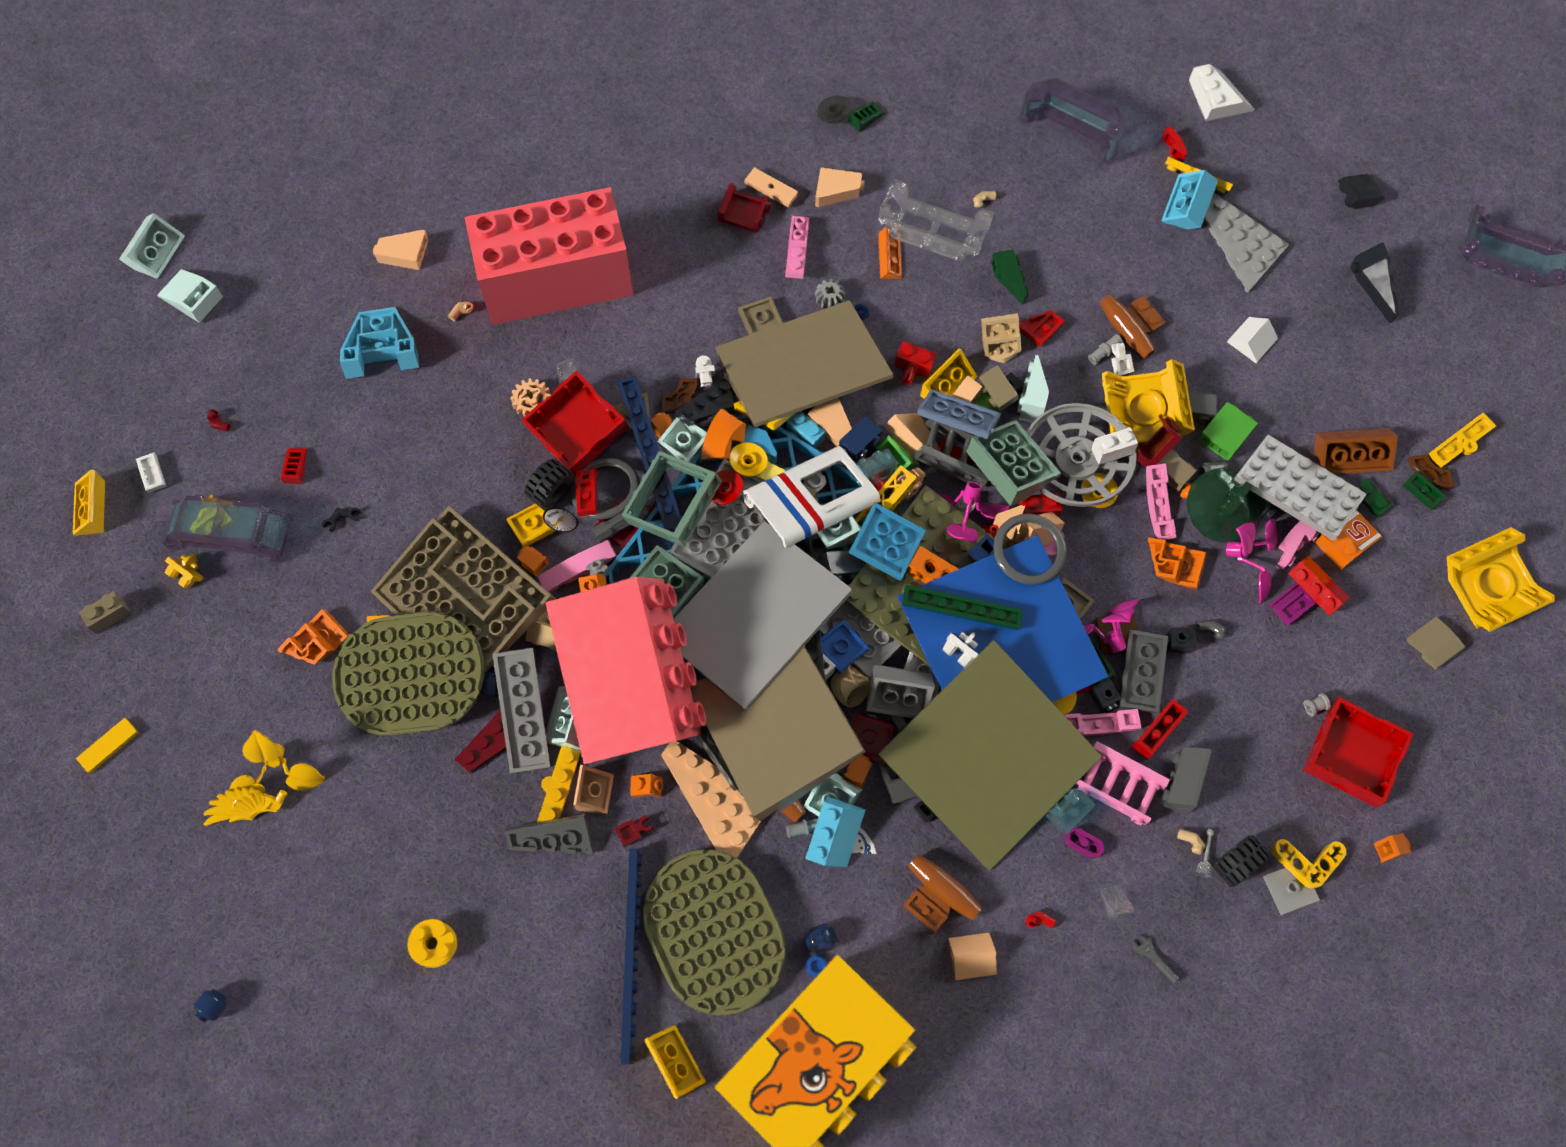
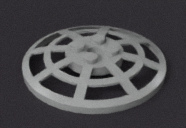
(1083, 447)

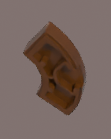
(683, 394)
(1438, 477)

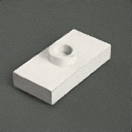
(151, 472)

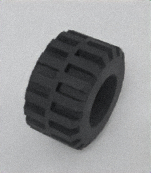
(549, 484)
(1241, 861)

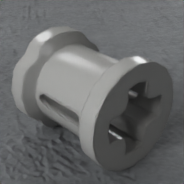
(1317, 704)

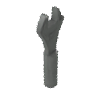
(1148, 951)

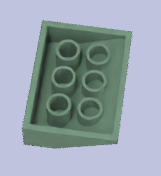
(1012, 462)
(682, 578)

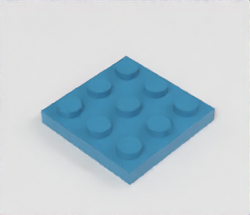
(887, 541)

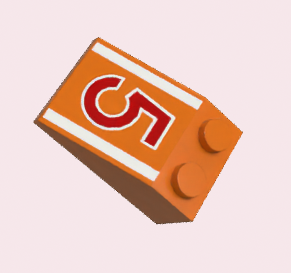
(1351, 542)

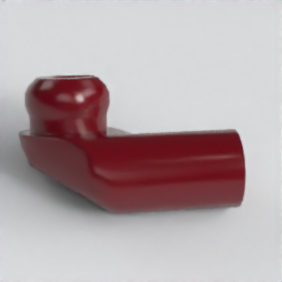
(215, 421)

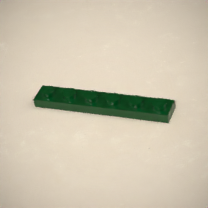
(962, 607)

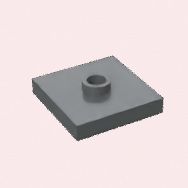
(1289, 891)

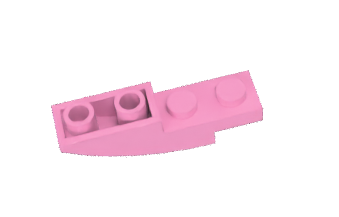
(797, 247)
(1295, 539)

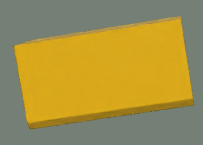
(949, 375)
(89, 504)
(675, 1061)

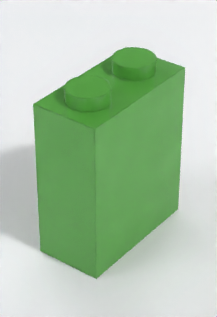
(1227, 431)

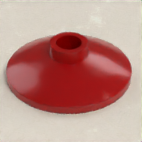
(732, 481)

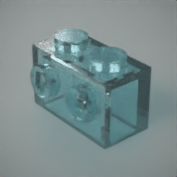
(878, 466)
(1070, 810)

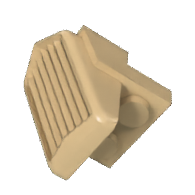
(1001, 337)

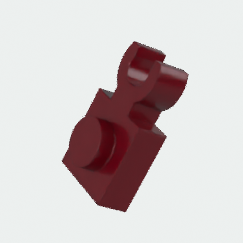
(630, 832)

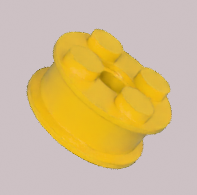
(419, 940)

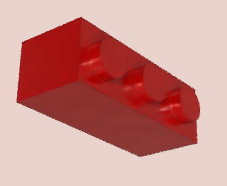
(1319, 585)
(1159, 729)

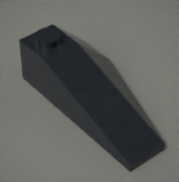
(1373, 276)

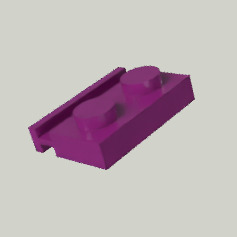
(1292, 604)

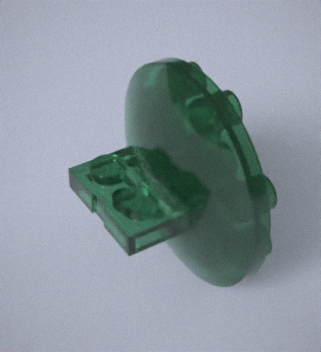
(1221, 505)

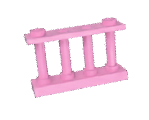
(1137, 773)

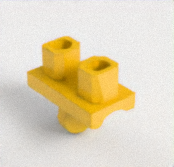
(186, 566)

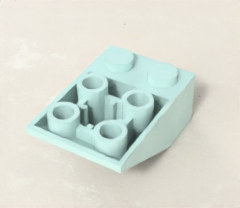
(191, 294)
(1034, 393)

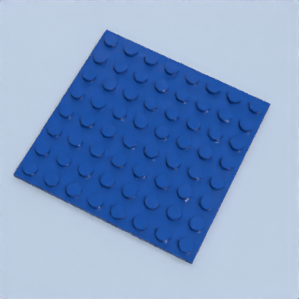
(1051, 638)

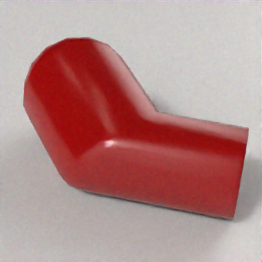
(991, 530)
(1038, 918)

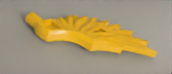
(242, 805)

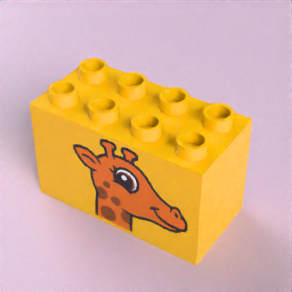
(818, 1060)

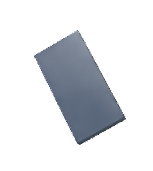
(958, 413)

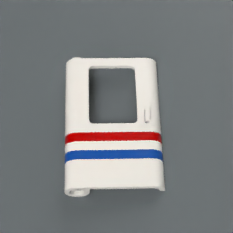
(795, 511)

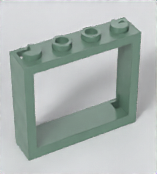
(693, 513)

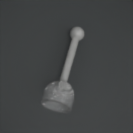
(1204, 868)

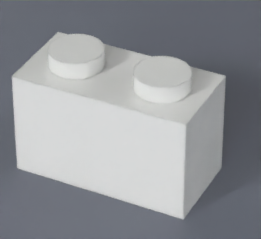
(1114, 445)

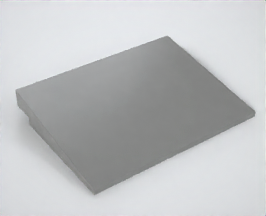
(757, 614)

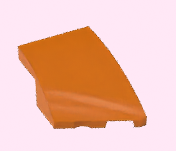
(722, 433)
(1177, 563)
(316, 639)

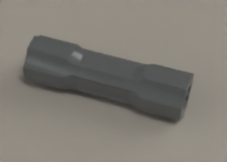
(607, 529)

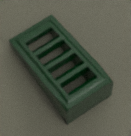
(858, 124)

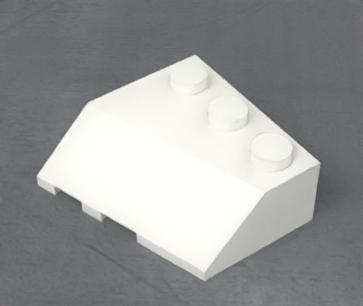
(1217, 94)

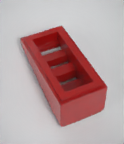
(299, 476)

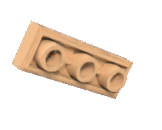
(779, 191)

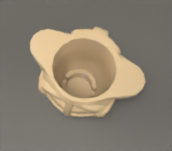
(850, 685)

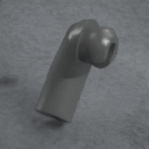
(1213, 626)

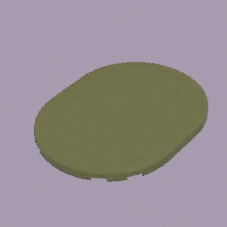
(408, 673)
(714, 932)

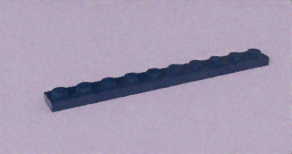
(648, 450)
(631, 963)

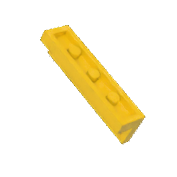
(901, 491)

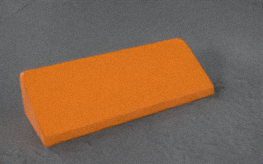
(889, 256)

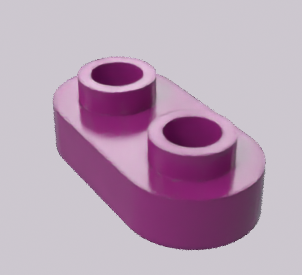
(1083, 843)

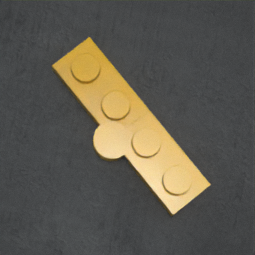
(1174, 165)
(1462, 441)
(559, 784)

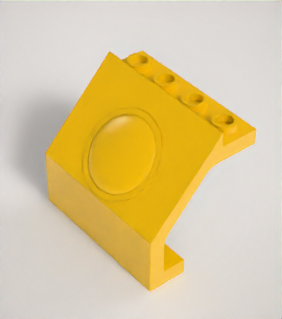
(1143, 397)
(1495, 581)

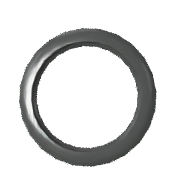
(613, 462)
(1012, 573)

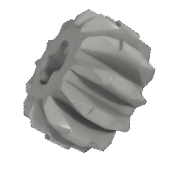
(829, 293)

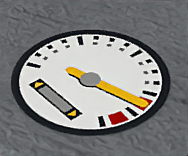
(560, 520)

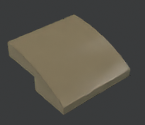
(1436, 643)

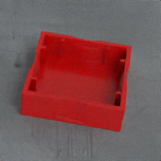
(575, 423)
(1357, 752)

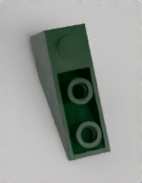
(1007, 272)

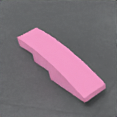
(575, 566)

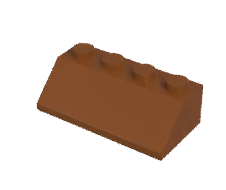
(1356, 450)

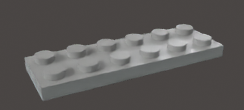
(521, 710)

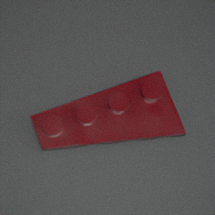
(484, 746)

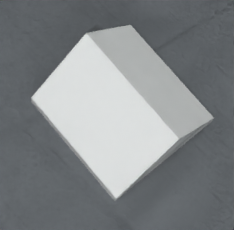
(1254, 338)

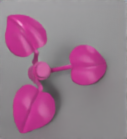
(971, 495)
(1244, 548)
(1122, 613)

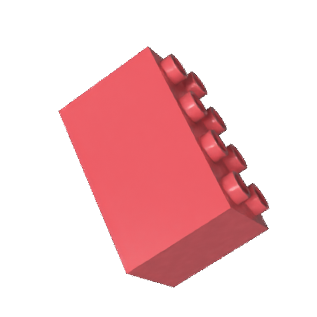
(549, 255)
(625, 668)

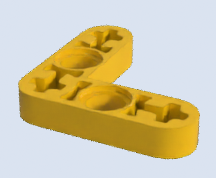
(1308, 868)

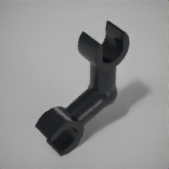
(336, 515)

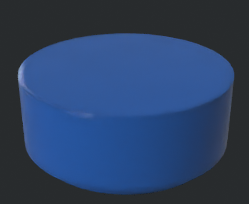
(815, 965)

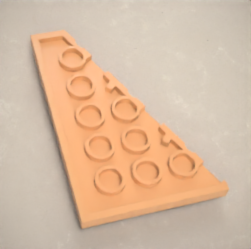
(712, 799)

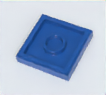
(843, 646)

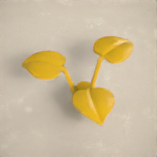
(261, 748)

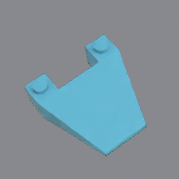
(377, 338)

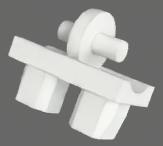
(704, 370)
(954, 643)

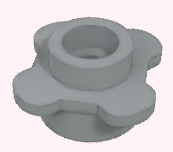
(597, 567)

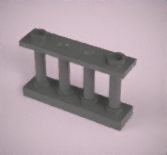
(944, 461)

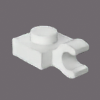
(1122, 362)

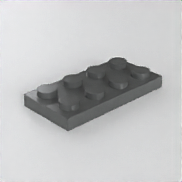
(1143, 671)

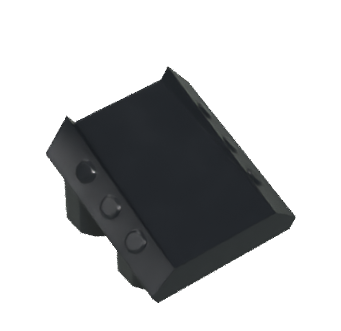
(1360, 191)

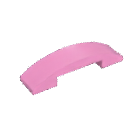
(1158, 502)
(1105, 723)

